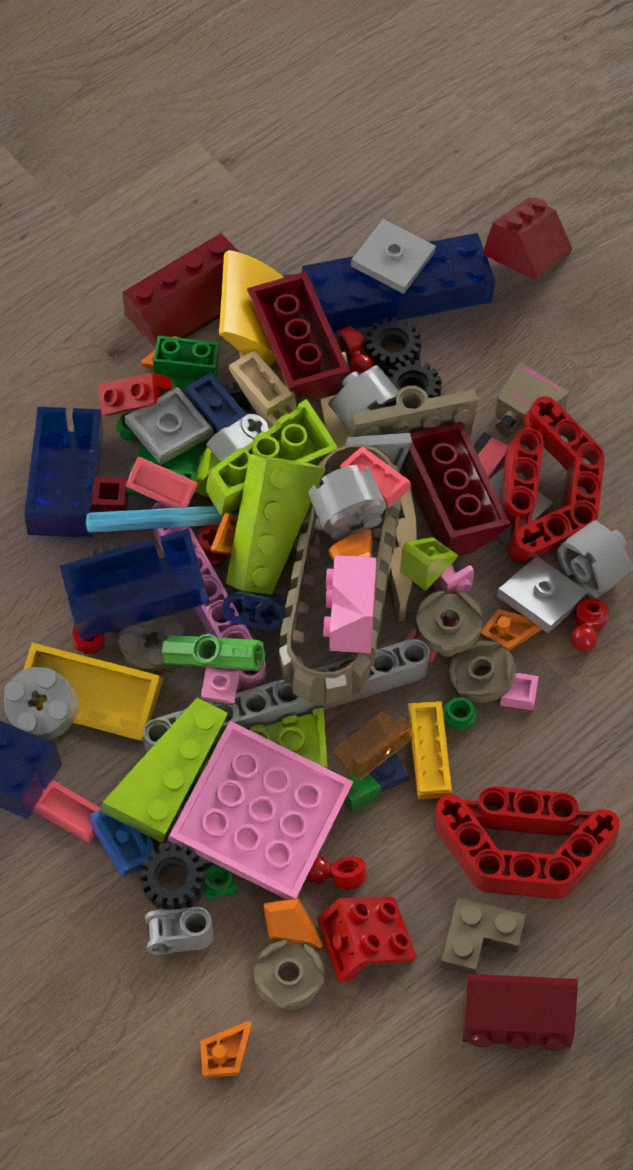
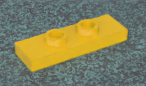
(429, 750)

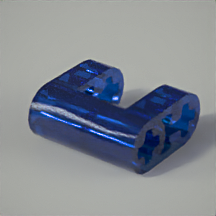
(261, 614)

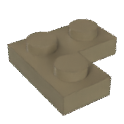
(479, 924)

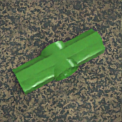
(229, 654)

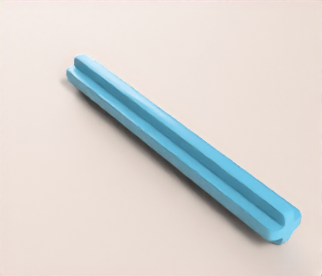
(154, 519)

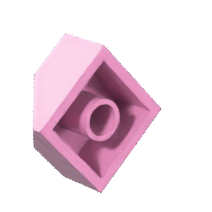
(352, 602)

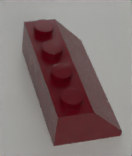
(181, 294)
(300, 336)
(453, 489)

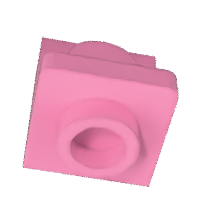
(453, 582)
(220, 685)

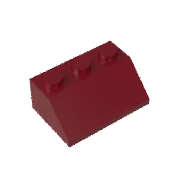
(528, 239)
(519, 1011)

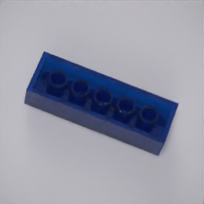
(450, 280)

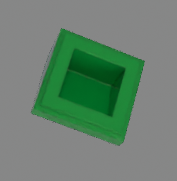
(362, 792)

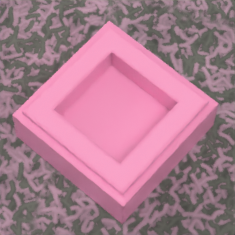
(522, 692)

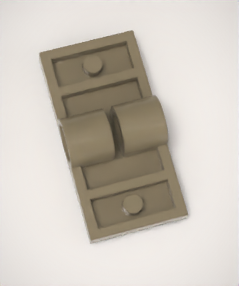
(416, 413)

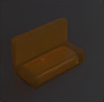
(373, 744)

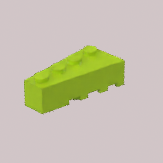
(293, 437)
(269, 520)
(162, 779)

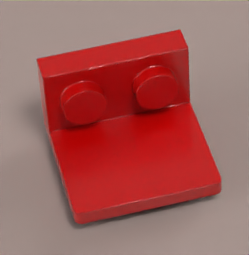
(364, 934)

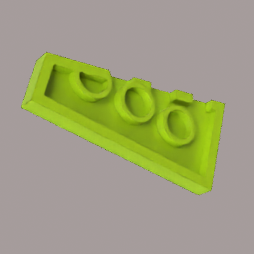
(298, 734)

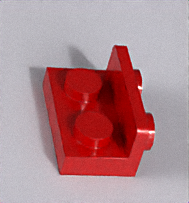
(132, 393)

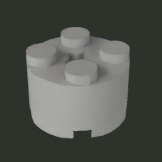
(363, 393)
(347, 501)
(595, 558)
(24, 693)

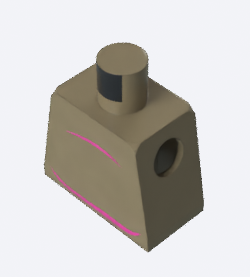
(520, 393)

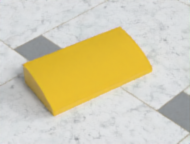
(237, 317)
(108, 694)

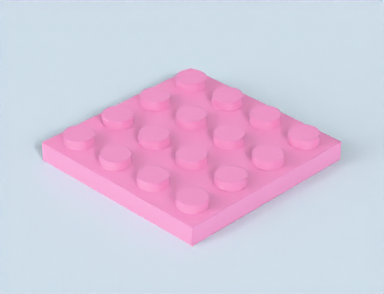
(260, 811)

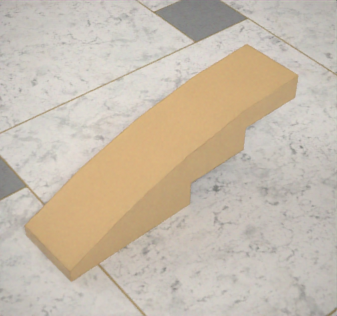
(262, 388)
(400, 585)

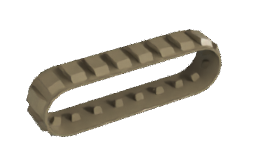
(341, 684)

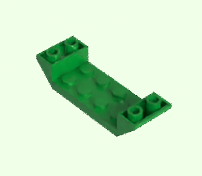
(184, 363)

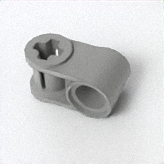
(236, 436)
(176, 931)

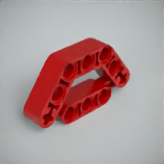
(536, 435)
(473, 814)

